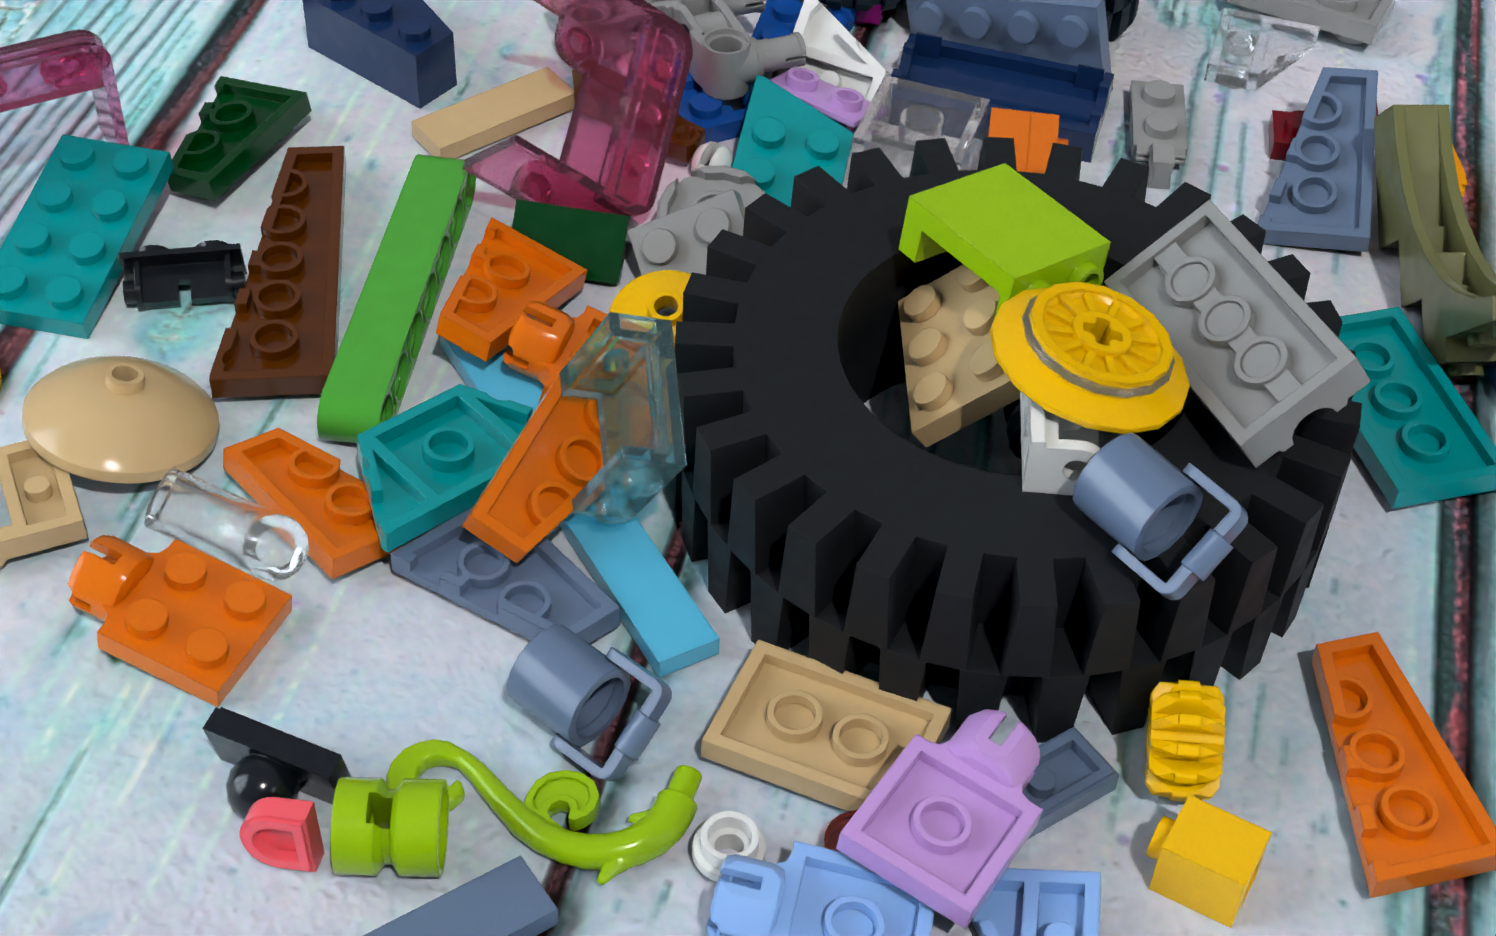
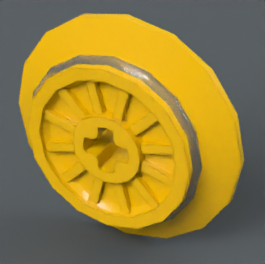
(1090, 357)

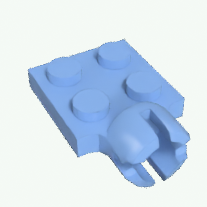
(811, 896)

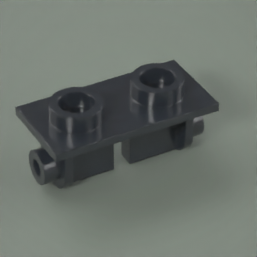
(156, 272)

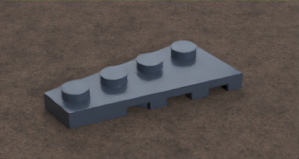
(1041, 29)

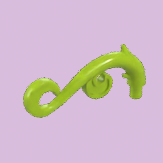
(568, 792)

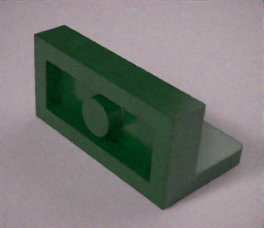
(581, 235)

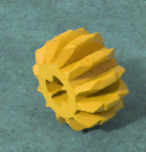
(1185, 740)

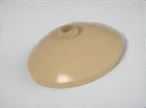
(120, 419)

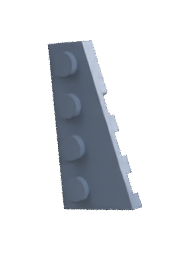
(1329, 168)

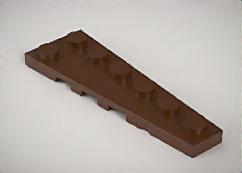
(291, 300)

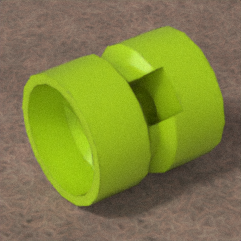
(416, 819)

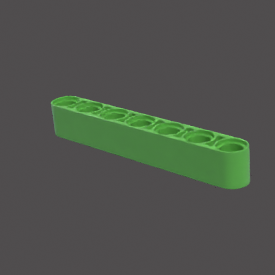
(397, 300)

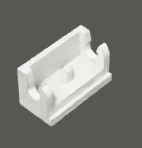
(1052, 450)

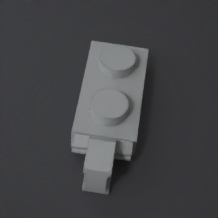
(1157, 128)

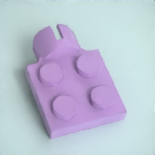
(949, 816)

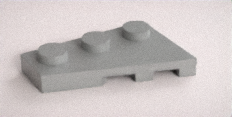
(1348, 19)

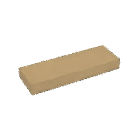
(494, 114)

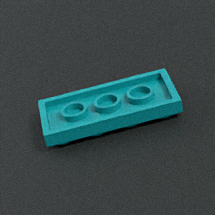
(70, 233)
(1413, 422)

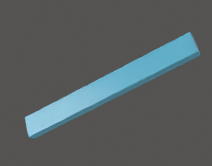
(619, 555)

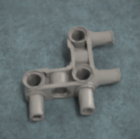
(723, 51)

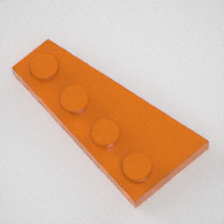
(540, 473)
(1400, 781)

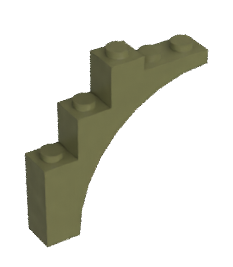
(1437, 249)

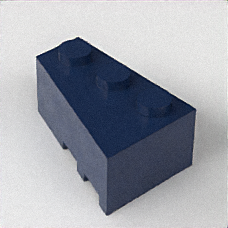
(386, 42)

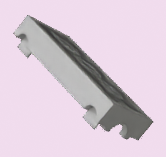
(1242, 332)

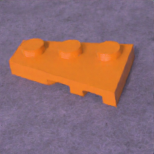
(499, 282)
(312, 490)

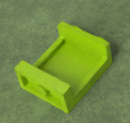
(1003, 233)

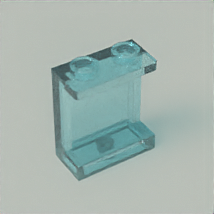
(634, 379)

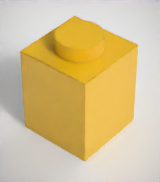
(1207, 859)

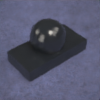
(270, 761)

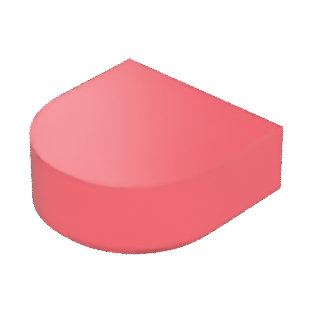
(283, 833)

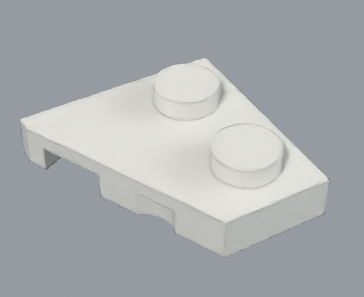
(836, 52)

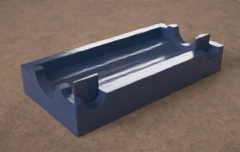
(1014, 83)

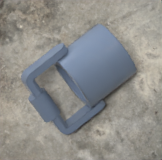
(1150, 505)
(580, 695)

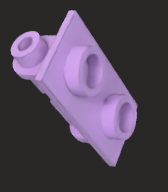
(840, 104)

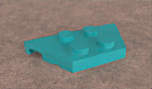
(787, 138)
(435, 459)

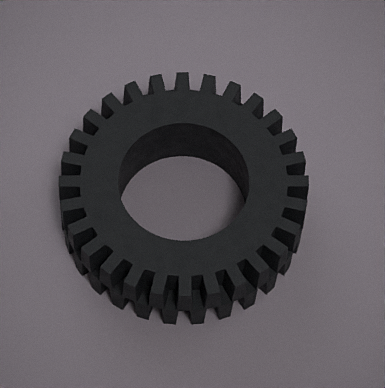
(938, 562)

